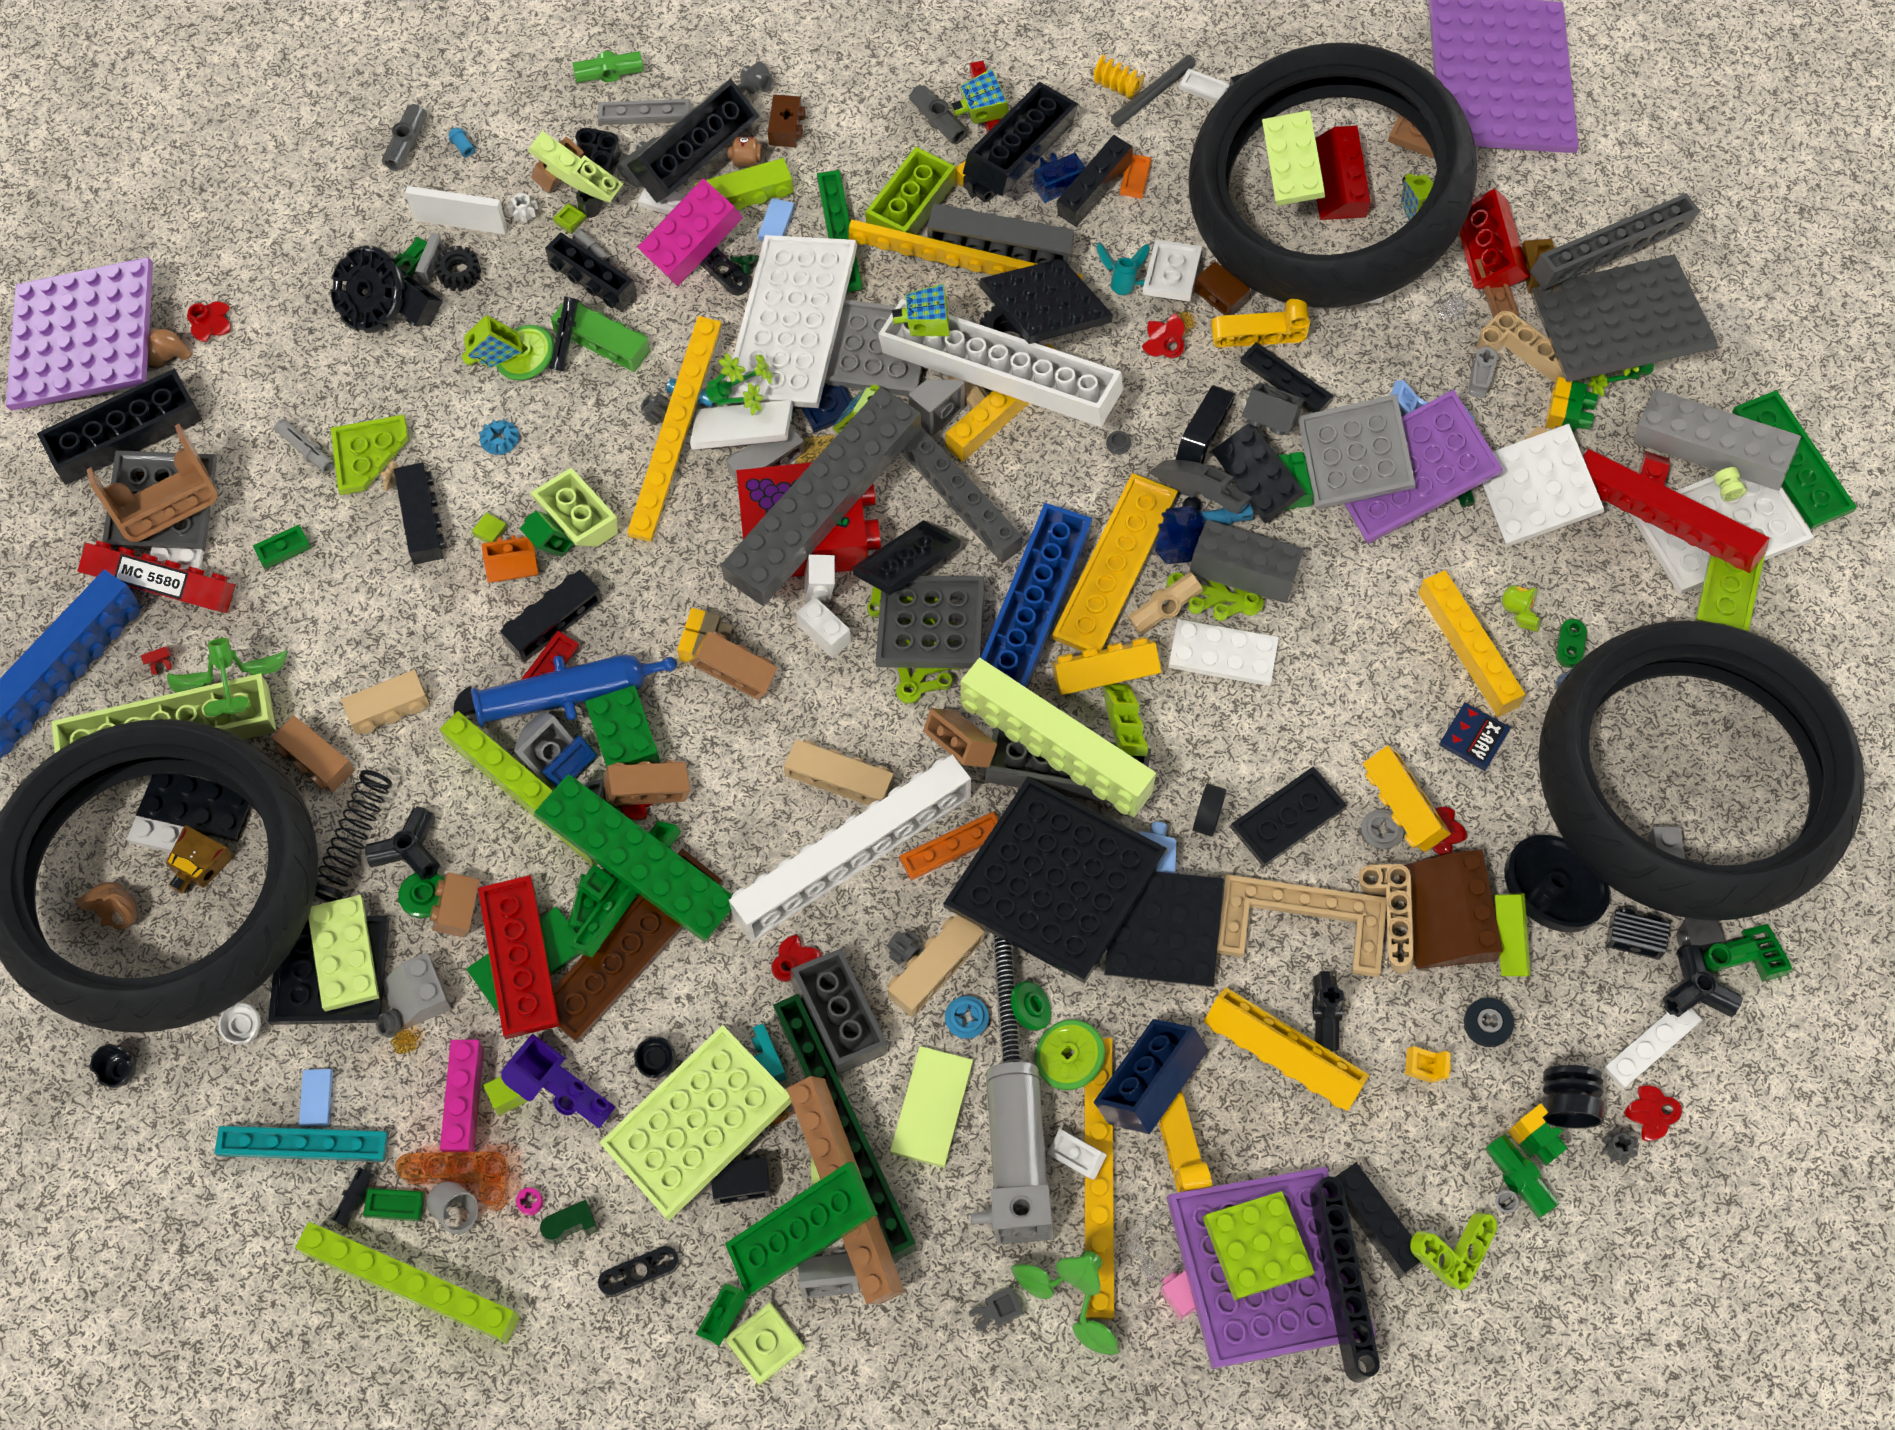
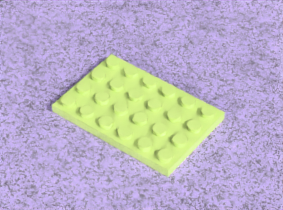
(696, 1122)

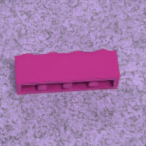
(462, 1096)

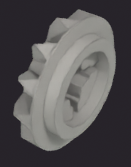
(1371, 835)

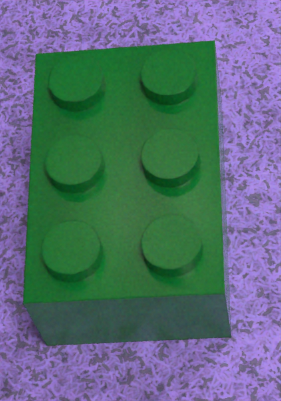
(622, 728)

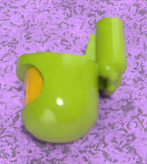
(1520, 602)

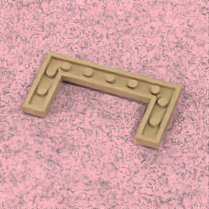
(1363, 909)

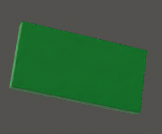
(556, 939)

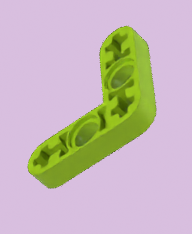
(1454, 1271)

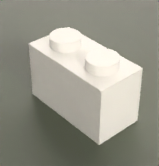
(819, 578)
(823, 627)

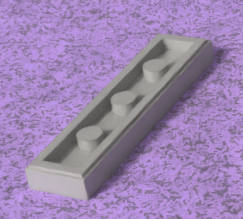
(642, 111)

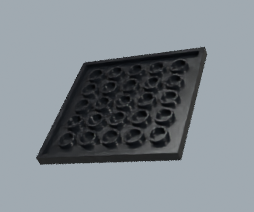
(1055, 879)

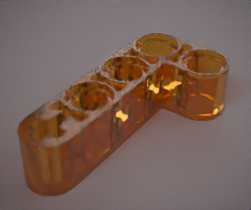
(453, 1164)

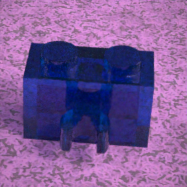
(1056, 176)
(1179, 534)

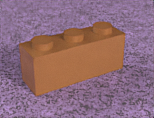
(733, 665)
(960, 737)
(312, 754)
(646, 783)

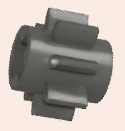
(654, 408)
(903, 946)
(1621, 1139)

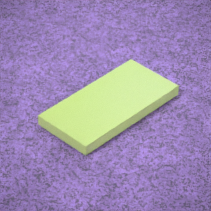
(931, 1107)

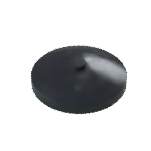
(1555, 884)

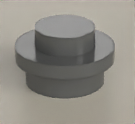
(1118, 442)
(389, 1023)

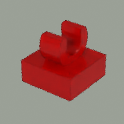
(157, 656)

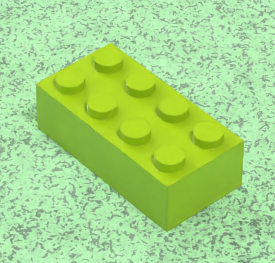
(911, 193)

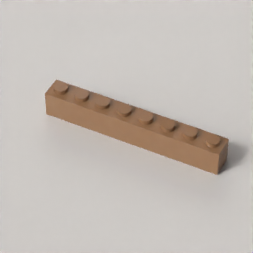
(830, 1151)

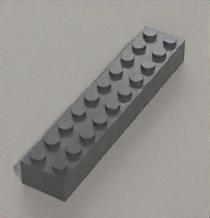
(821, 496)

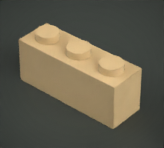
(385, 702)

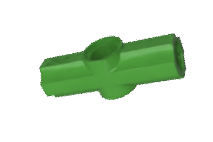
(608, 66)

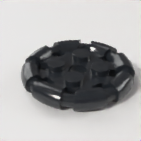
(378, 289)

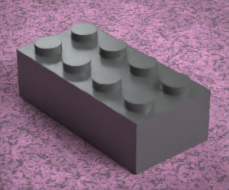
(1246, 561)
(838, 1011)

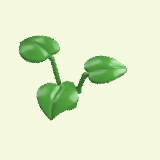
(221, 657)
(1083, 1274)

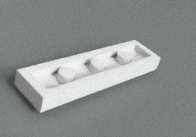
(1650, 1047)

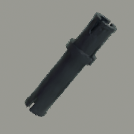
(564, 332)

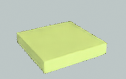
(764, 1343)

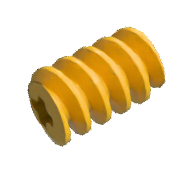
(1117, 79)

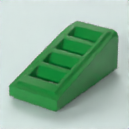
(1779, 956)

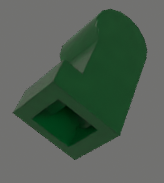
(568, 1221)

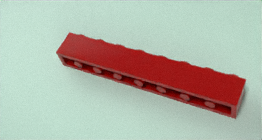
(1676, 513)

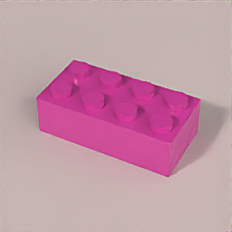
(690, 232)

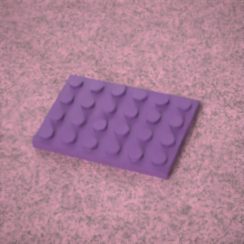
(1445, 460)

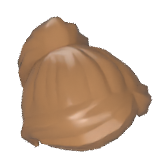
(165, 345)
(106, 900)

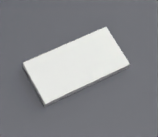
(456, 210)
(737, 426)

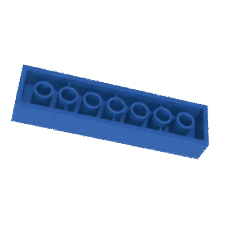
(1037, 592)
(62, 655)

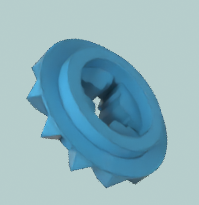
(499, 446)
(959, 1007)

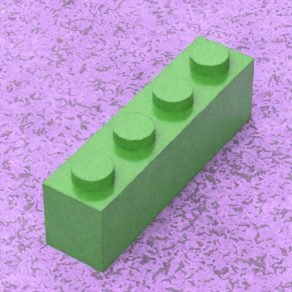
(607, 337)

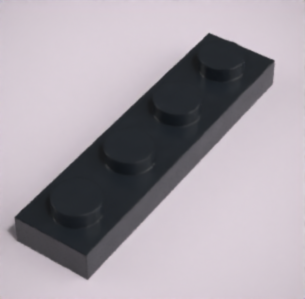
(1286, 377)

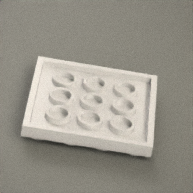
(1541, 486)

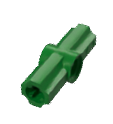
(1521, 1176)

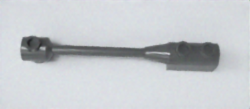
(752, 79)

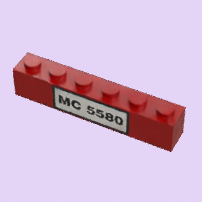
(158, 578)

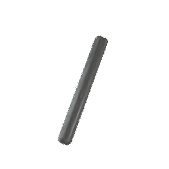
(1152, 91)

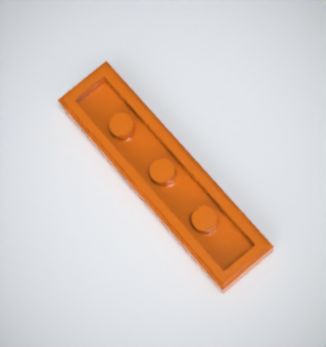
(948, 847)

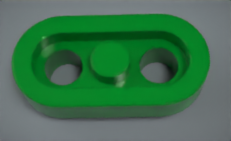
(1571, 641)

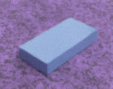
(776, 218)
(316, 1097)

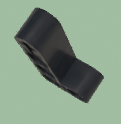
(605, 151)
(1205, 424)

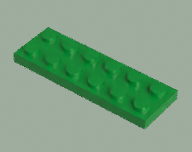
(1809, 478)
(801, 1228)

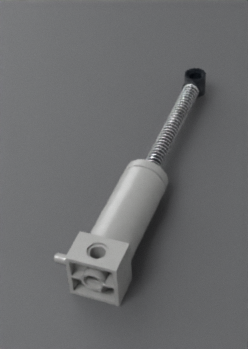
(1015, 1129)

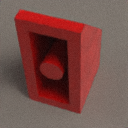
(1654, 467)

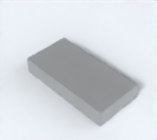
(426, 265)

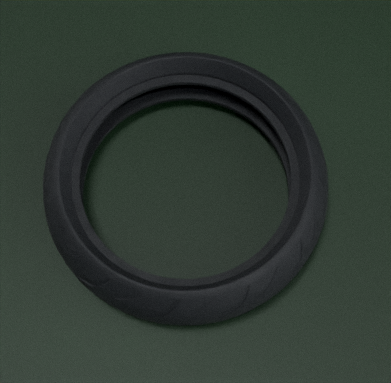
(1322, 73)
(1765, 675)
(217, 980)

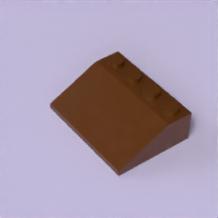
(1453, 911)

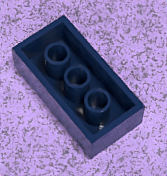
(1151, 1076)

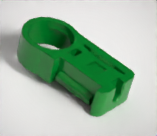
(411, 255)

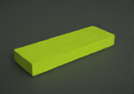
(1513, 934)

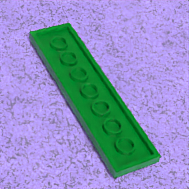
(635, 857)

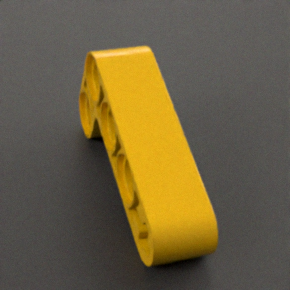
(1262, 328)
(1182, 1148)

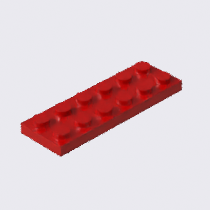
(518, 957)

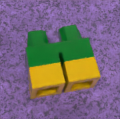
(1567, 405)
(1537, 1137)

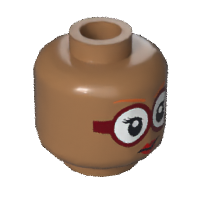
(745, 152)

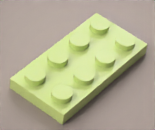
(1293, 158)
(343, 953)

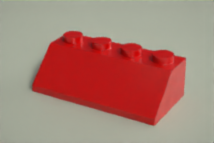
(1342, 174)
(1492, 235)

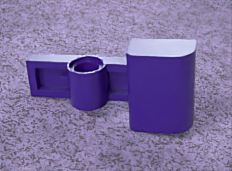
(540, 1067)

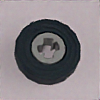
(1488, 1035)

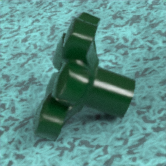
(745, 261)

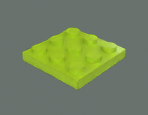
(1258, 1245)

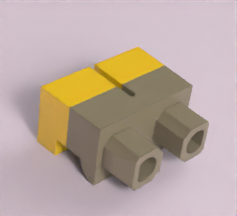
(697, 625)

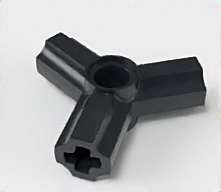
(396, 848)
(1699, 987)
(1327, 1010)

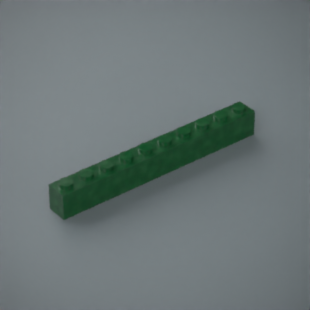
(815, 1062)

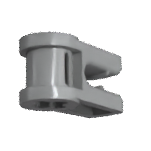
(1482, 371)

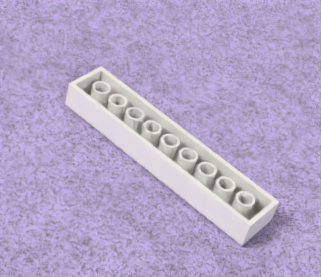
(1010, 367)
(850, 848)

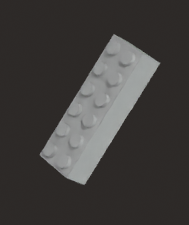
(1716, 439)

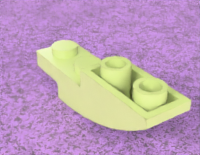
(573, 170)

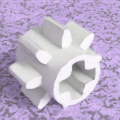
(522, 207)

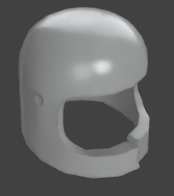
(443, 1196)

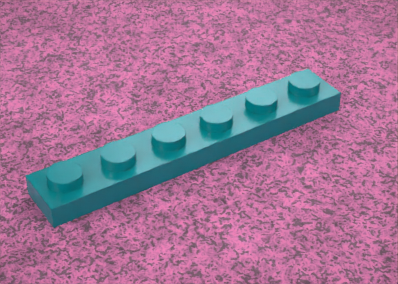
(301, 1143)

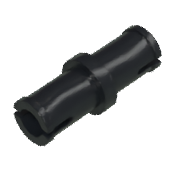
(352, 1197)

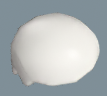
(239, 1023)

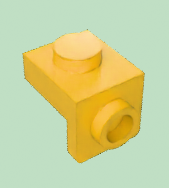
(1427, 1064)

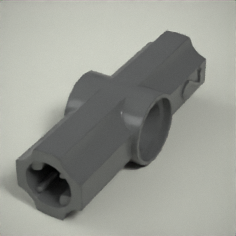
(938, 114)
(404, 137)

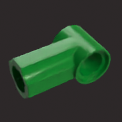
(1731, 954)

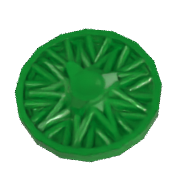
(418, 895)
(1031, 1006)

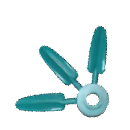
(1124, 270)

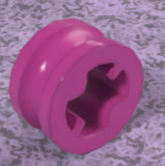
(536, 1206)

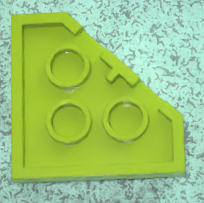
(365, 450)

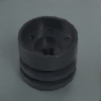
(1573, 1096)

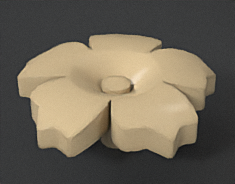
(389, 476)

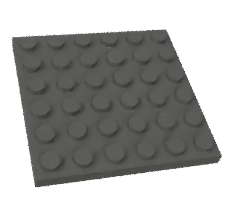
(1623, 318)

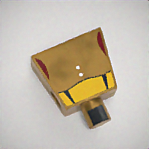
(196, 859)

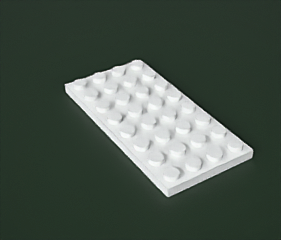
(794, 316)

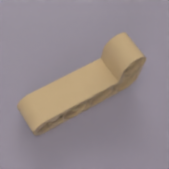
(1510, 331)
(1395, 918)

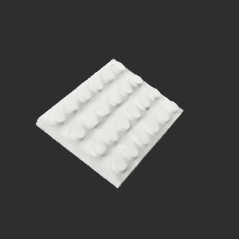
(1759, 509)

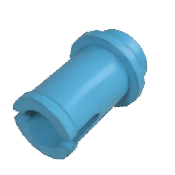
(458, 137)

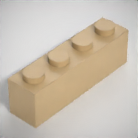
(838, 773)
(935, 964)

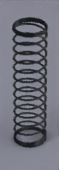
(363, 780)

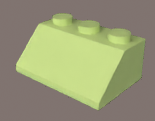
(576, 509)

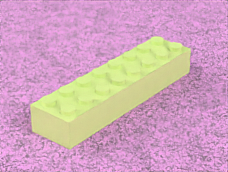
(183, 705)
(1057, 738)

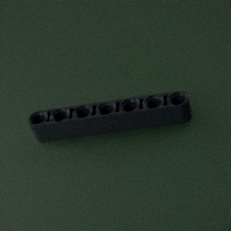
(1338, 1290)

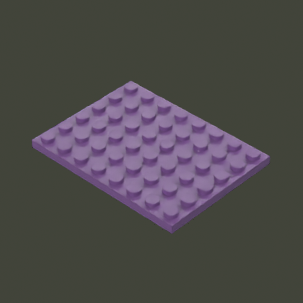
(1507, 71)

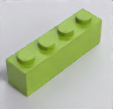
(754, 184)

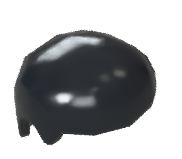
(655, 1057)
(113, 1065)

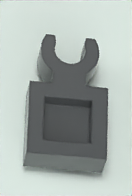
(1001, 1308)

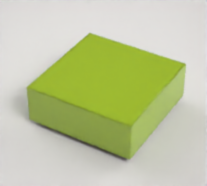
(569, 218)
(489, 528)

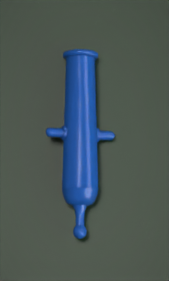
(564, 687)

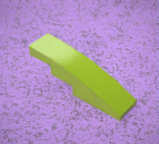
(1124, 719)

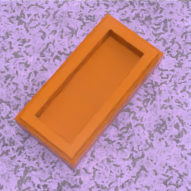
(1136, 177)

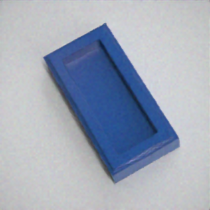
(569, 761)

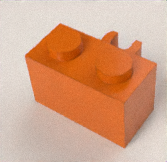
(509, 559)

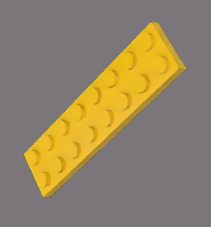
(1114, 565)

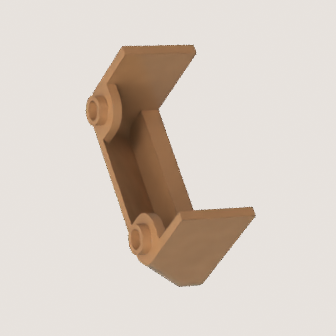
(163, 502)

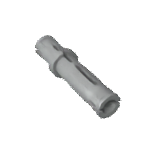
(310, 451)

